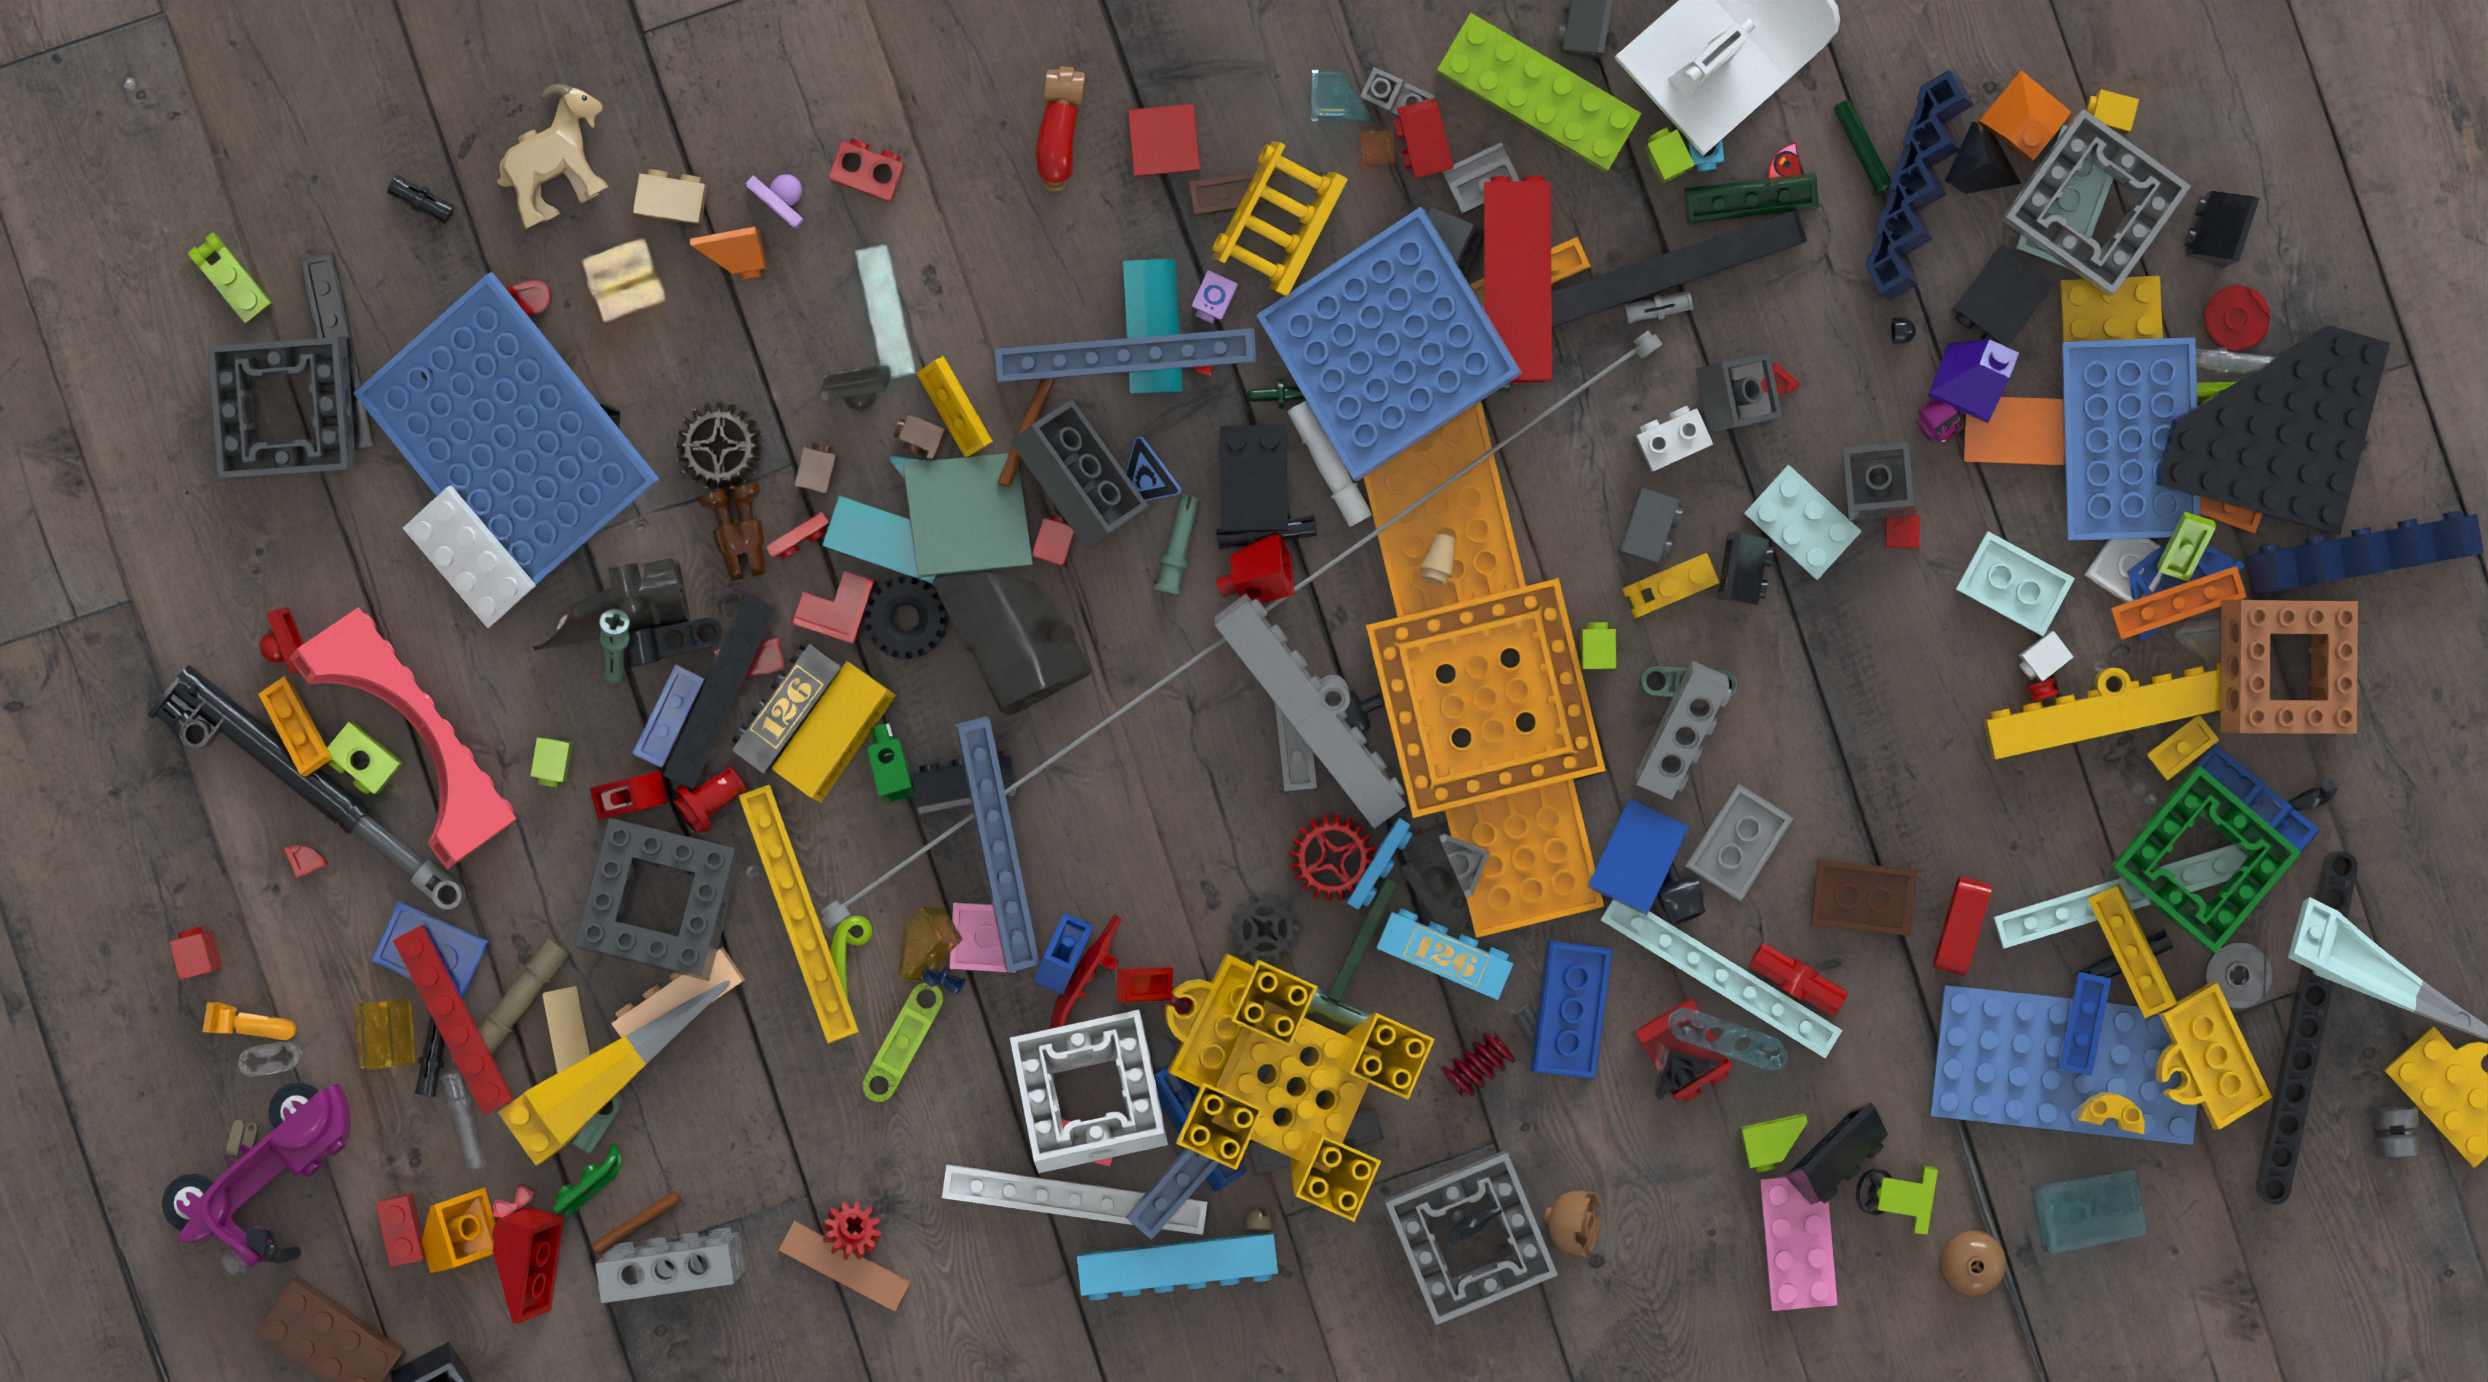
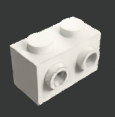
(1673, 439)

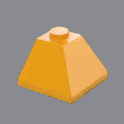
(458, 1231)

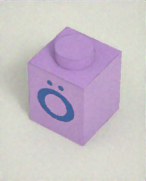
(1213, 297)

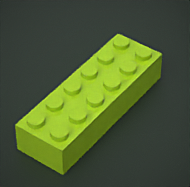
(1538, 93)

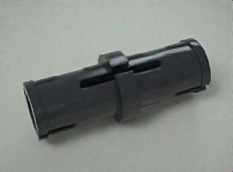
(420, 199)

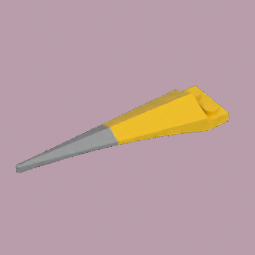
(559, 1107)

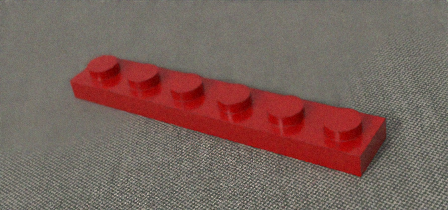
(453, 1020)

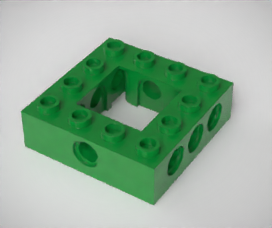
(2266, 862)

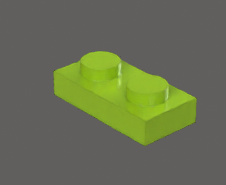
(2186, 546)

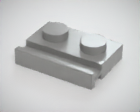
(1468, 176)

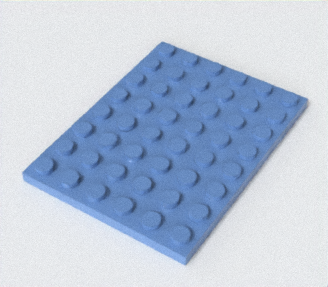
(507, 429)

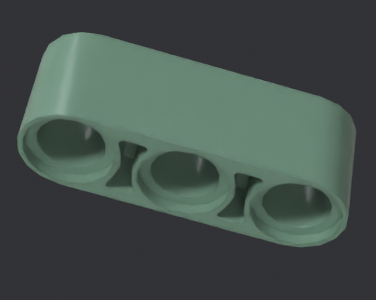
(1672, 678)

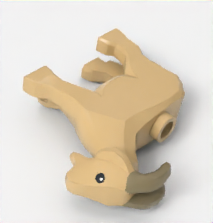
(552, 153)

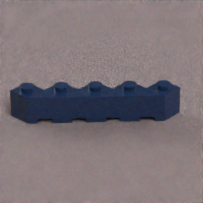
(1916, 183)
(2365, 552)

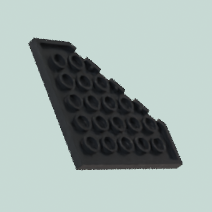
(2284, 432)

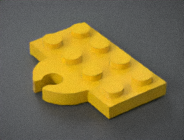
(1207, 1028)
(2210, 1058)
(2448, 1089)

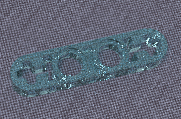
(1726, 1043)

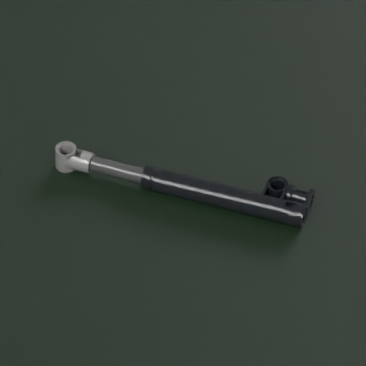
(202, 703)

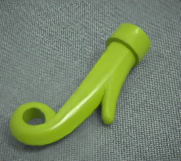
(838, 946)

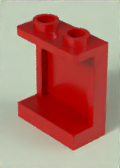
(1657, 1035)

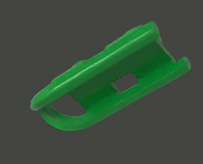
(592, 1176)

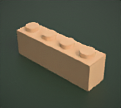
(681, 989)

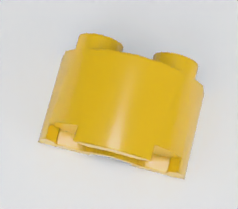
(2112, 1105)

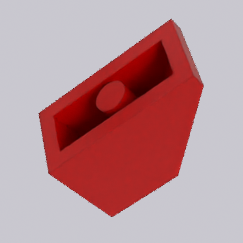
(629, 795)

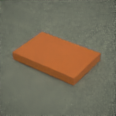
(2017, 433)

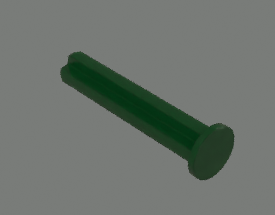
(1863, 146)

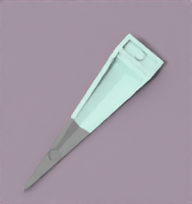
(2347, 956)

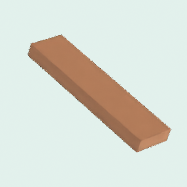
(860, 1275)

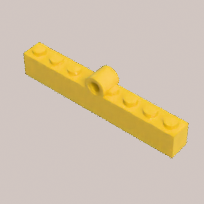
(2104, 711)

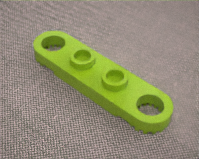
(902, 1042)

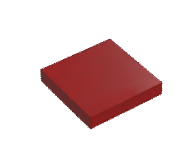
(1164, 140)

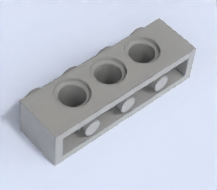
(1697, 683)

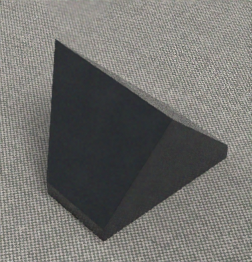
(1981, 163)
(1678, 1069)

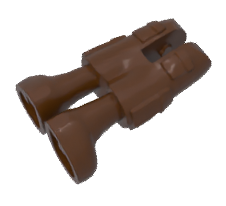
(739, 538)

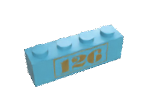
(1445, 955)

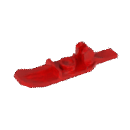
(1085, 972)

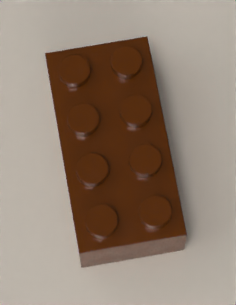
(327, 1337)

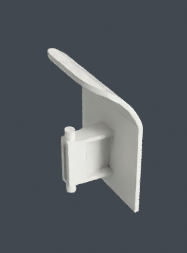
(1724, 58)

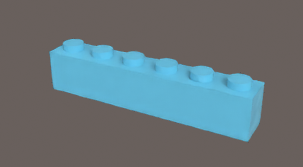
(1177, 1264)

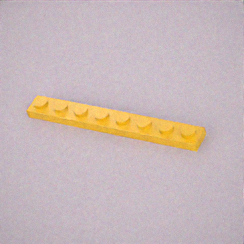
(798, 914)

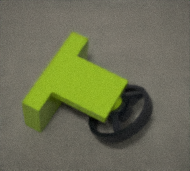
(1900, 1196)

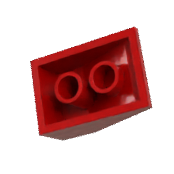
(527, 1260)

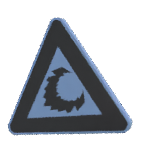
(1149, 473)

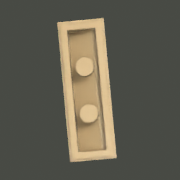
(566, 1026)

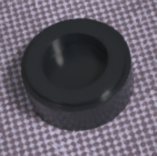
(1161, 1051)

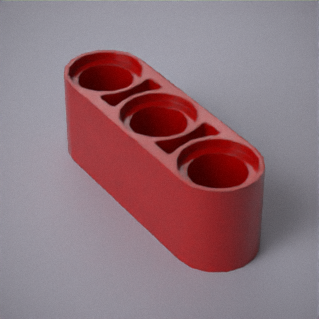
(1962, 925)

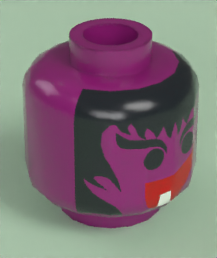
(1939, 420)

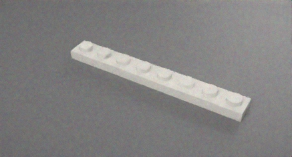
(1060, 1197)

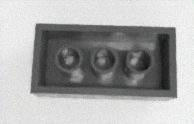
(1079, 473)

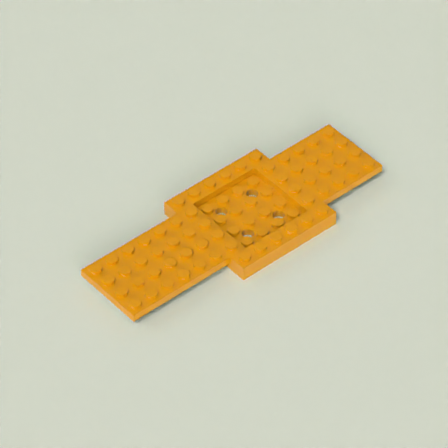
(1507, 785)

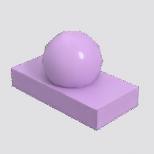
(783, 192)

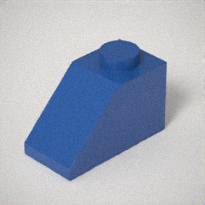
(1063, 953)

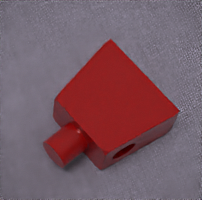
(1260, 571)

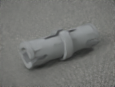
(1678, 303)

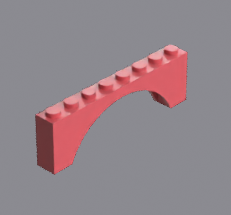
(358, 657)

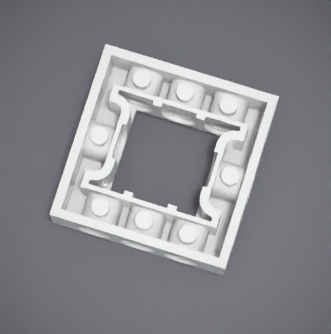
(1078, 1046)

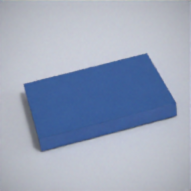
(1638, 856)
(457, 947)

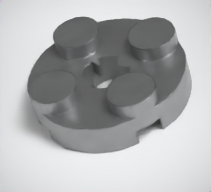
(2250, 988)

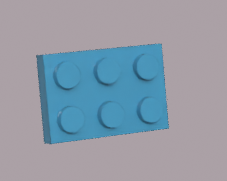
(1381, 865)

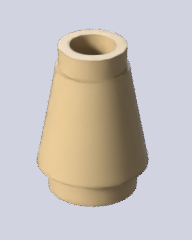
(1439, 560)

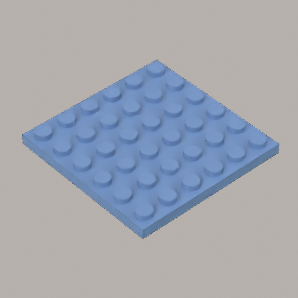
(1389, 344)

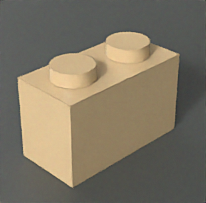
(670, 198)

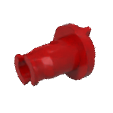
(707, 798)

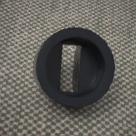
(1902, 330)

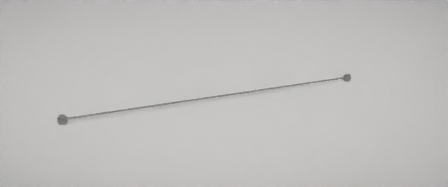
(1644, 345)

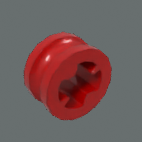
(2042, 689)

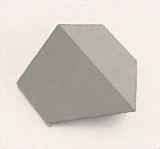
(1465, 860)

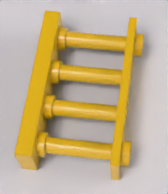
(1311, 216)

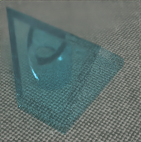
(1335, 99)

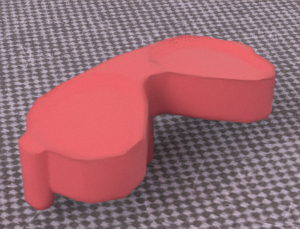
(522, 1198)

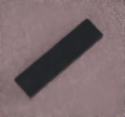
(1362, 1131)

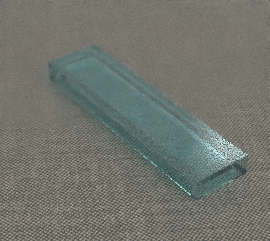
(885, 310)

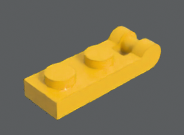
(1672, 584)

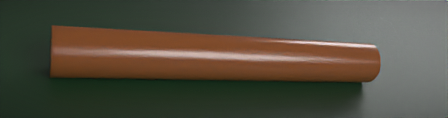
(636, 1222)

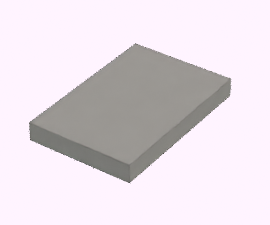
(1739, 842)

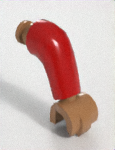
(1056, 132)

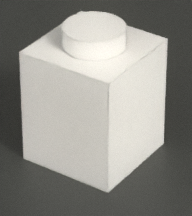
(2044, 657)

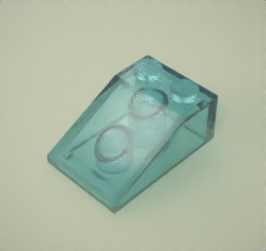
(2088, 1210)

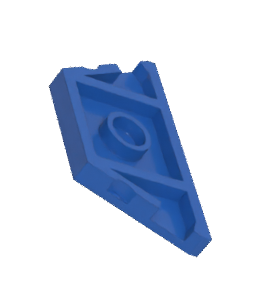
(2210, 562)

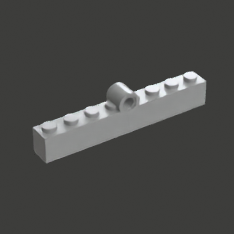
(1310, 711)

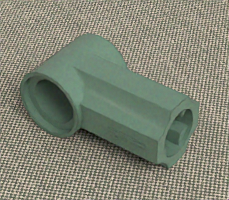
(593, 1131)

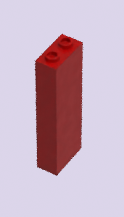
(1520, 271)

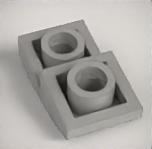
(1391, 92)

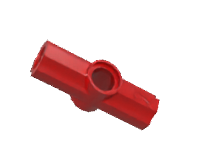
(1798, 979)

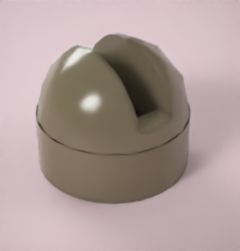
(1258, 1220)

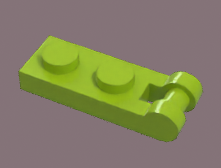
(230, 279)

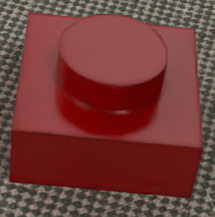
(1902, 531)

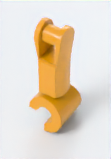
(223, 1019)

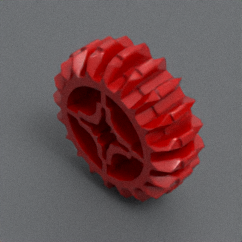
(1318, 833)

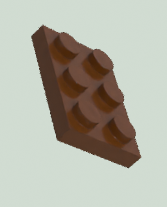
(1863, 897)

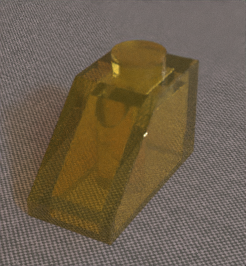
(926, 942)

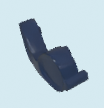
(950, 982)

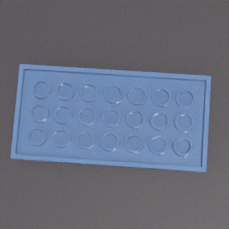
(2003, 1057)

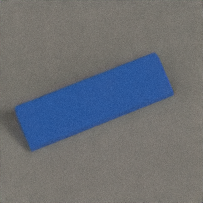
(1176, 1099)

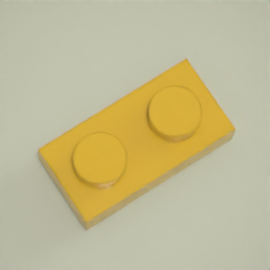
(2182, 747)

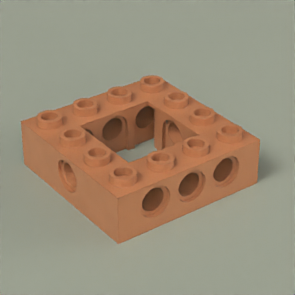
(2246, 666)

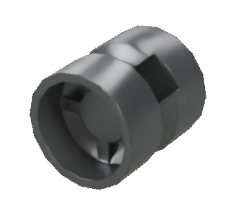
(2397, 1143)

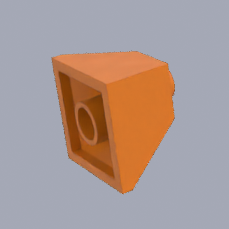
(2025, 117)
(735, 250)

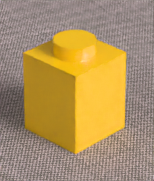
(2113, 110)

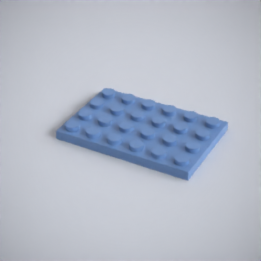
(2116, 433)

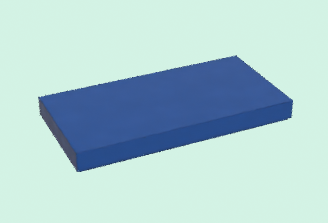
(1571, 1009)

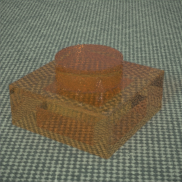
(1377, 147)

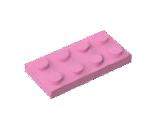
(1797, 1248)

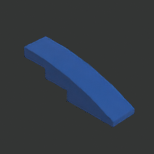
(2259, 797)

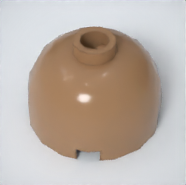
(1573, 1221)
(1962, 1251)

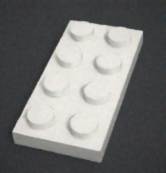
(469, 556)

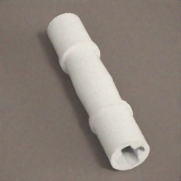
(1330, 464)

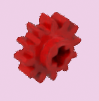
(839, 1224)

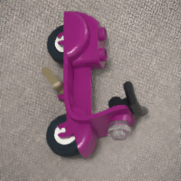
(305, 1131)

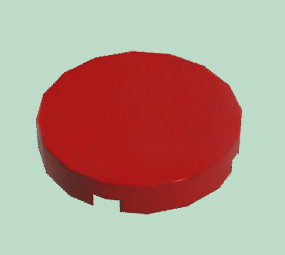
(2236, 318)

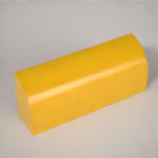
(833, 732)

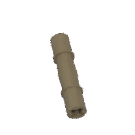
(522, 993)

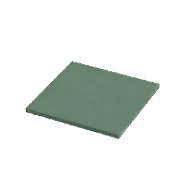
(965, 516)

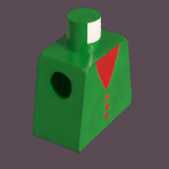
(894, 778)

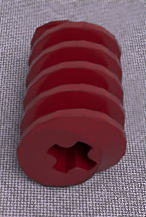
(1478, 1064)

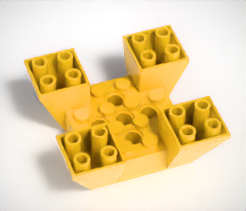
(1342, 1065)

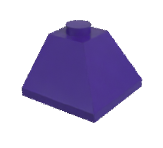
(1973, 376)

